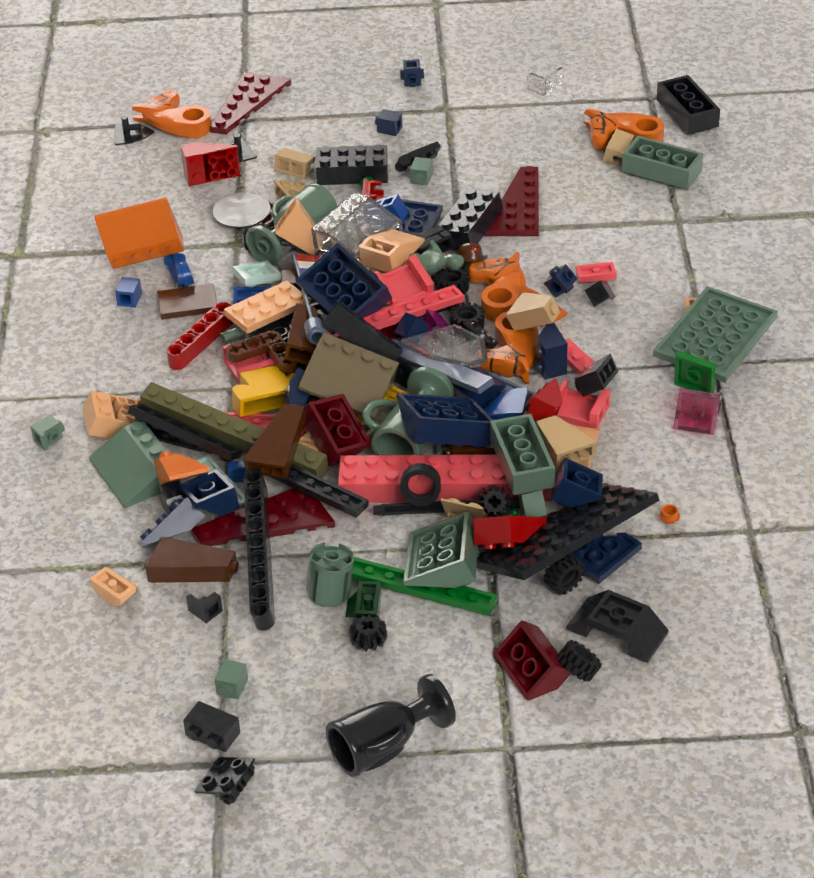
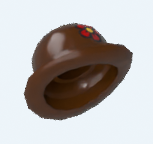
(471, 252)

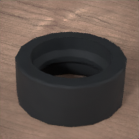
(423, 499)

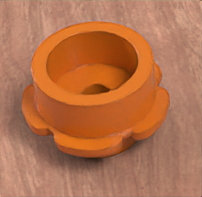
(669, 514)

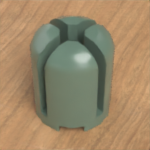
(330, 574)

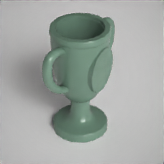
(266, 244)
(391, 434)

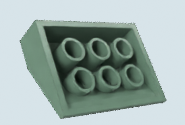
(129, 465)
(442, 554)

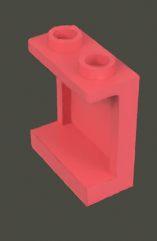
(407, 281)
(253, 363)
(585, 410)

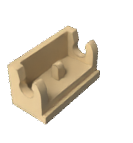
(617, 145)
(294, 163)

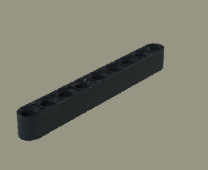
(258, 550)

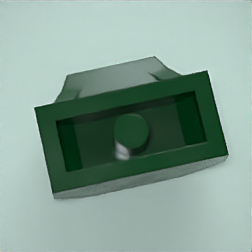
(365, 600)

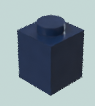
(389, 122)
(410, 326)

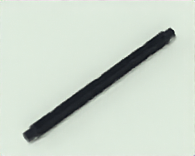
(435, 507)

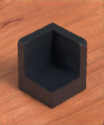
(599, 293)
(206, 607)

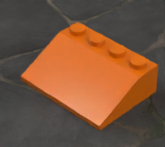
(139, 233)

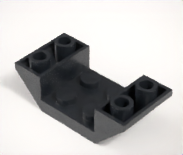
(622, 619)

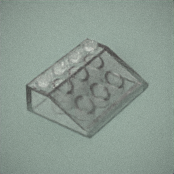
(352, 224)
(450, 345)

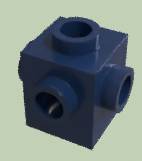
(412, 73)
(560, 280)

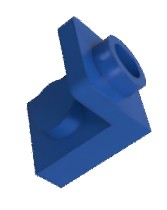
(236, 471)

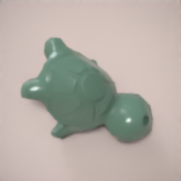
(434, 260)

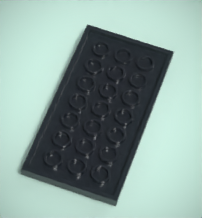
(566, 532)

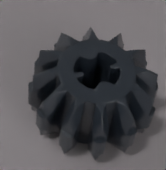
(499, 497)
(368, 632)

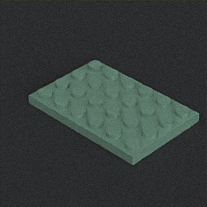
(717, 330)

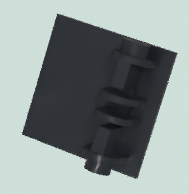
(227, 777)

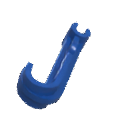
(179, 269)

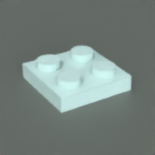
(256, 273)

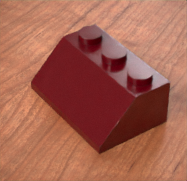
(335, 428)
(531, 661)

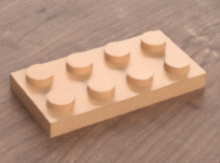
(265, 307)

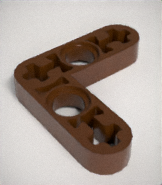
(271, 341)

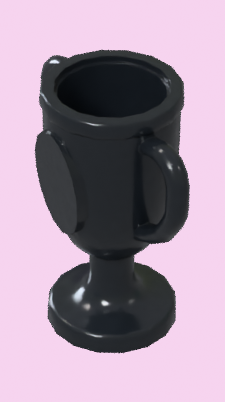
(381, 730)

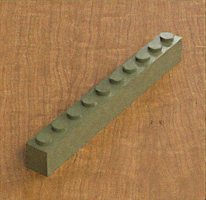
(223, 425)

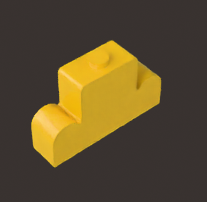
(260, 391)

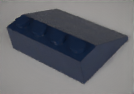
(345, 279)
(444, 420)

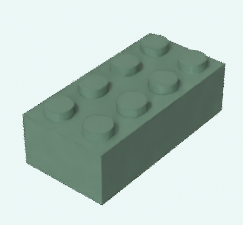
(662, 162)
(522, 454)

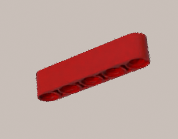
(198, 337)

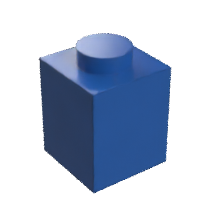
(128, 292)

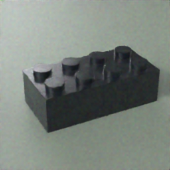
(688, 104)
(351, 164)
(472, 215)
(359, 332)

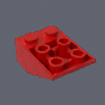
(209, 162)
(546, 401)

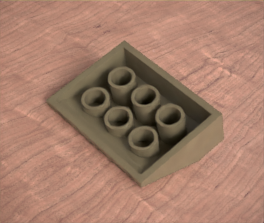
(348, 370)

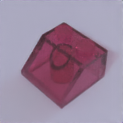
(697, 411)

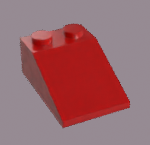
(505, 530)

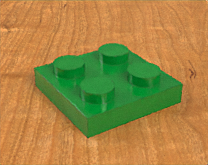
(694, 373)

